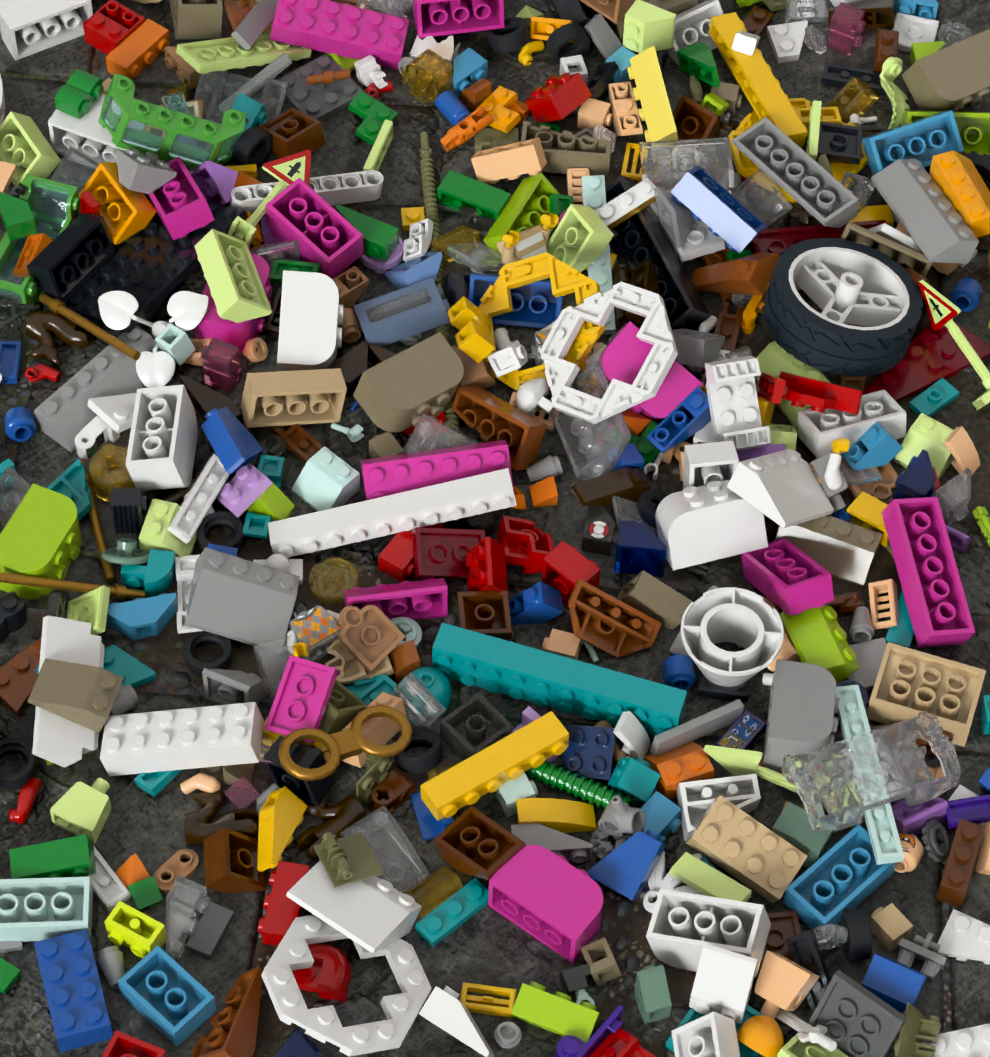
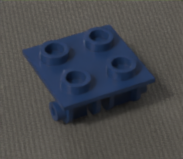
(590, 751)

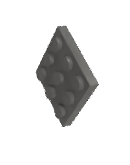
(319, 99)
(857, 1018)

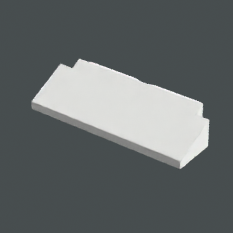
(55, 736)

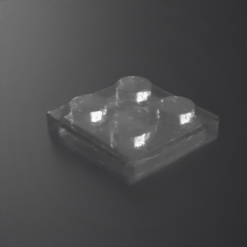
(476, 256)

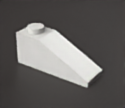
(454, 1018)

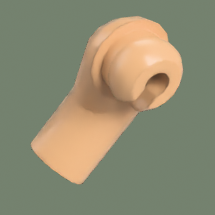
(202, 782)

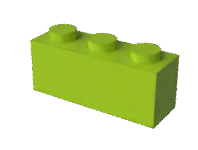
(555, 1012)

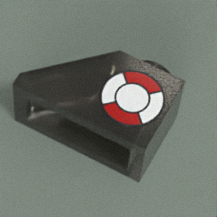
(599, 532)

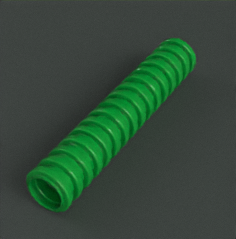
(575, 785)

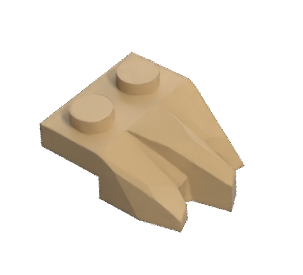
(350, 669)

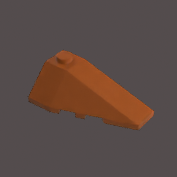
(737, 276)
(236, 1024)

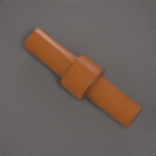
(328, 76)

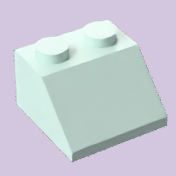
(326, 481)

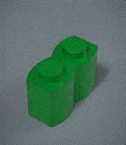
(79, 93)

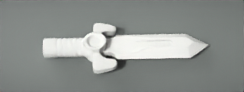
(807, 1031)

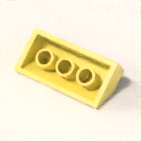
(653, 97)

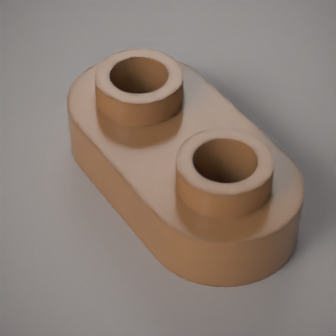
(174, 867)

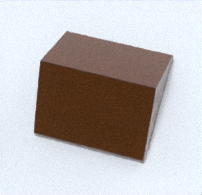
(695, 120)

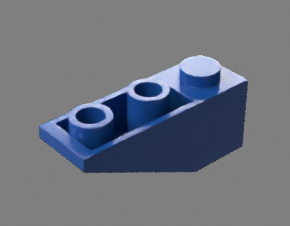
(682, 424)

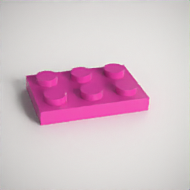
(301, 696)

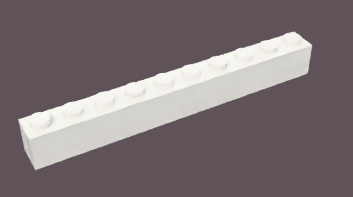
(392, 514)

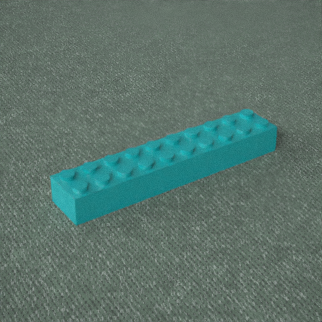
(555, 680)

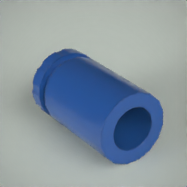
(451, 107)

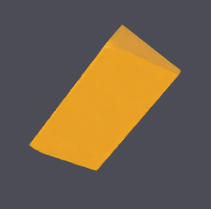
(543, 27)

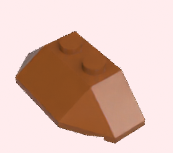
(609, 622)

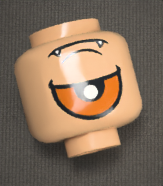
(913, 852)

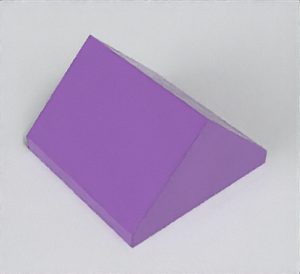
(215, 181)
(912, 819)

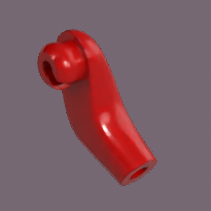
(25, 801)

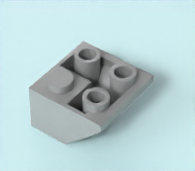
(141, 171)

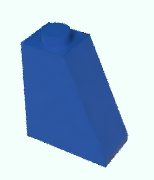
(230, 439)
(630, 864)

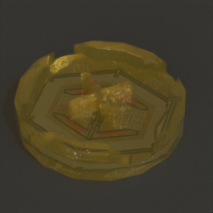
(331, 579)

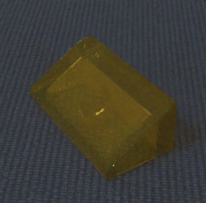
(457, 236)
(435, 890)

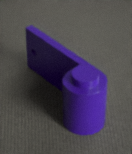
(574, 1047)

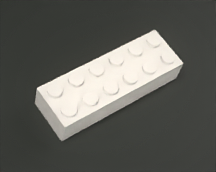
(182, 739)

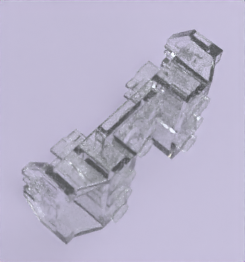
(871, 772)

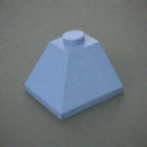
(415, 270)

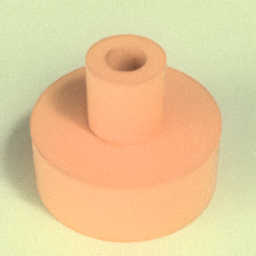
(255, 350)

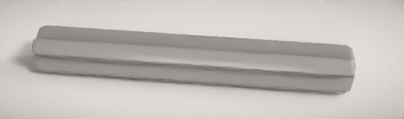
(257, 81)

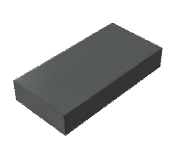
(210, 930)

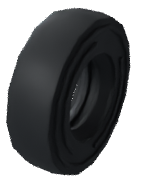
(644, 505)

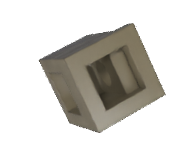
(600, 961)

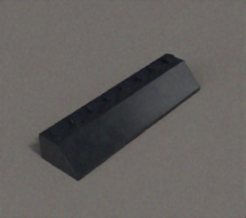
(644, 239)

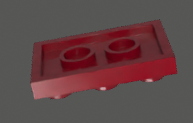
(443, 552)

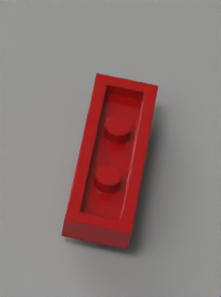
(772, 388)

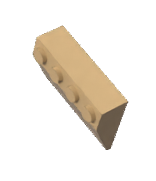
(924, 682)

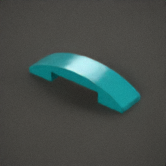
(256, 524)

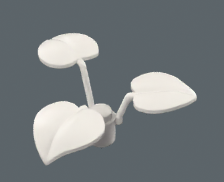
(187, 311)

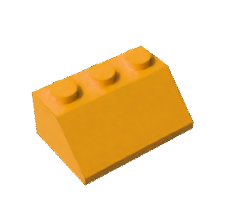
(122, 209)

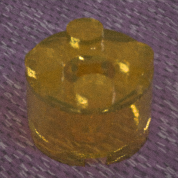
(428, 76)
(109, 471)

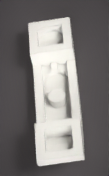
(184, 574)

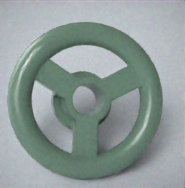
(125, 553)

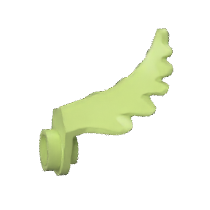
(890, 70)

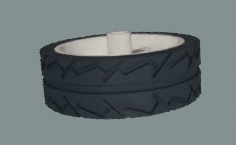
(850, 287)

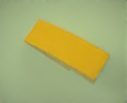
(557, 814)

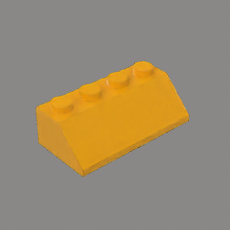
(964, 189)

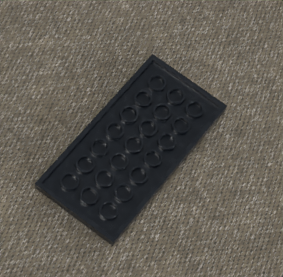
(150, 266)

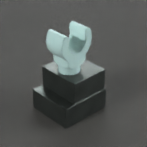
(575, 982)

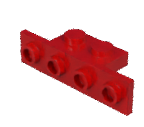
(820, 394)

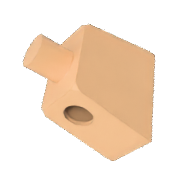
(782, 984)

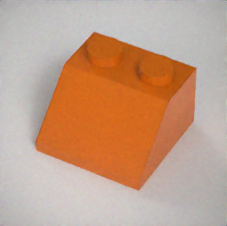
(680, 765)

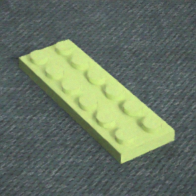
(229, 54)

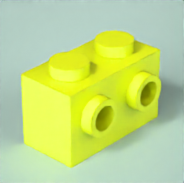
(134, 930)

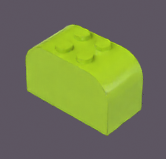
(40, 540)

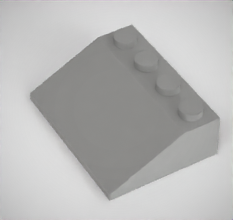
(240, 598)

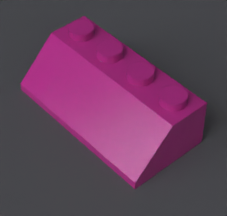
(406, 599)

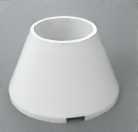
(733, 617)

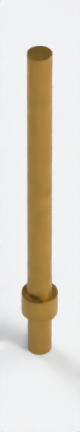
(59, 307)
(99, 535)
(118, 592)

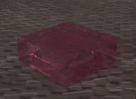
(242, 793)

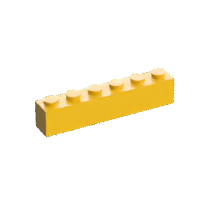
(494, 766)

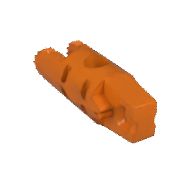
(466, 129)

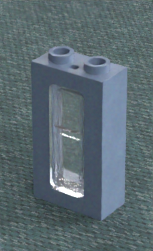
(402, 313)

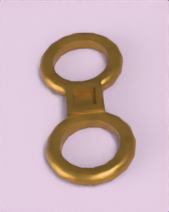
(345, 743)

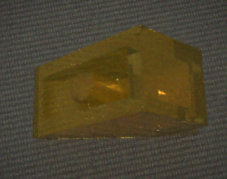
(853, 99)

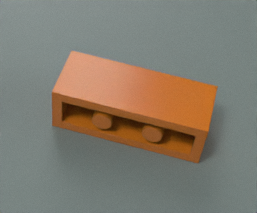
(138, 50)

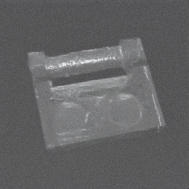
(419, 703)

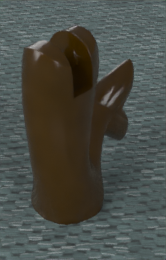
(39, 326)
(337, 820)
(200, 824)

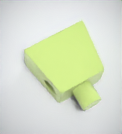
(83, 809)

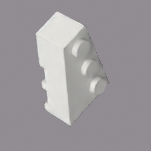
(697, 796)

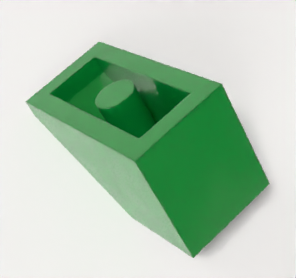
(17, 217)

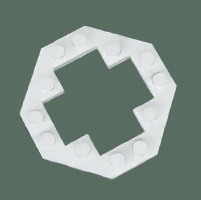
(619, 395)
(323, 1022)

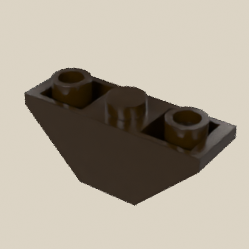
(353, 366)

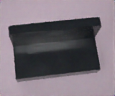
(600, 80)

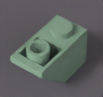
(652, 994)

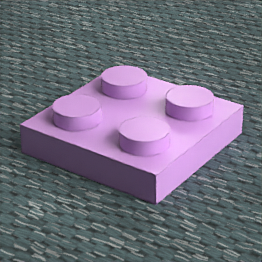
(243, 489)

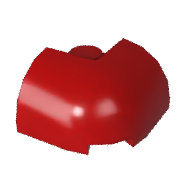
(524, 543)
(328, 975)

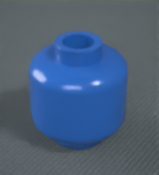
(966, 294)
(20, 424)
(679, 671)

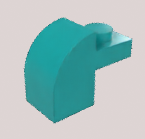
(155, 576)

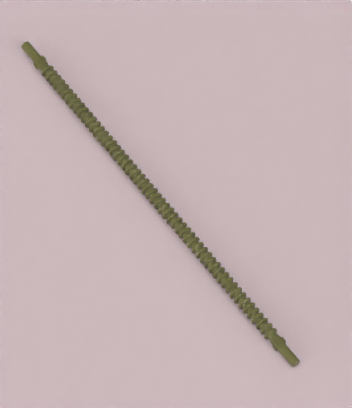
(431, 212)

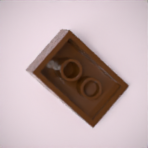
(477, 844)

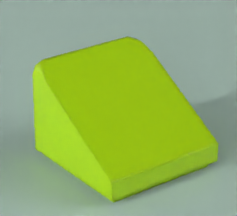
(715, 104)

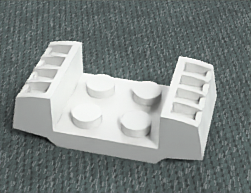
(735, 402)

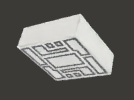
(604, 134)

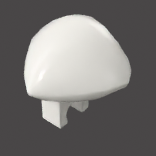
(532, 394)

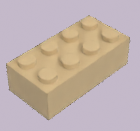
(293, 397)
(746, 849)

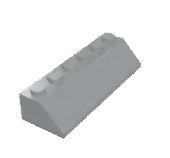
(798, 174)
(925, 212)
(105, 375)

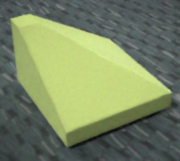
(526, 14)

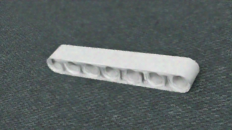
(334, 189)

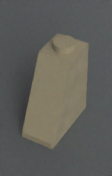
(654, 599)

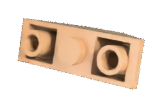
(624, 109)

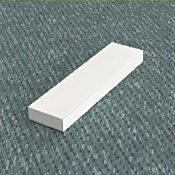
(199, 500)

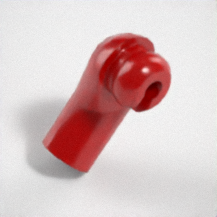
(375, 92)
(41, 372)

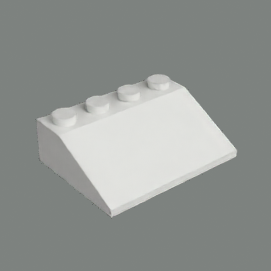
(781, 488)
(363, 910)

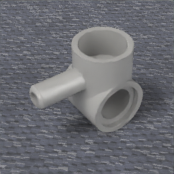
(621, 818)

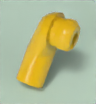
(525, 54)

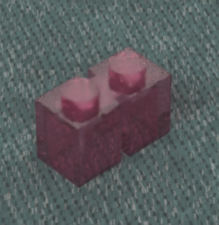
(846, 29)
(221, 365)

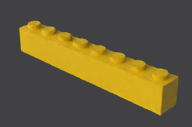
(756, 79)

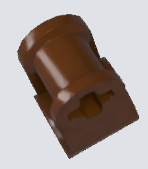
(392, 791)

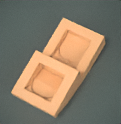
(963, 450)

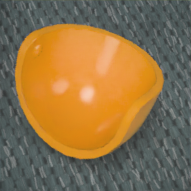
(762, 1035)

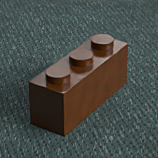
(960, 863)

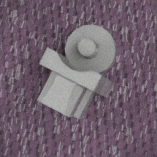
(932, 961)

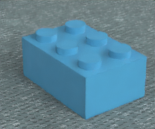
(167, 996)

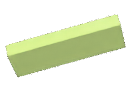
(813, 129)
(380, 147)
(708, 880)

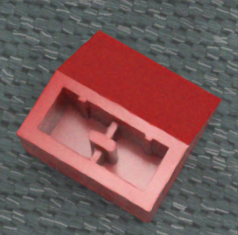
(111, 26)
(487, 566)

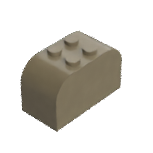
(196, 19)
(952, 75)
(410, 384)

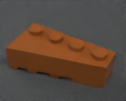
(501, 421)

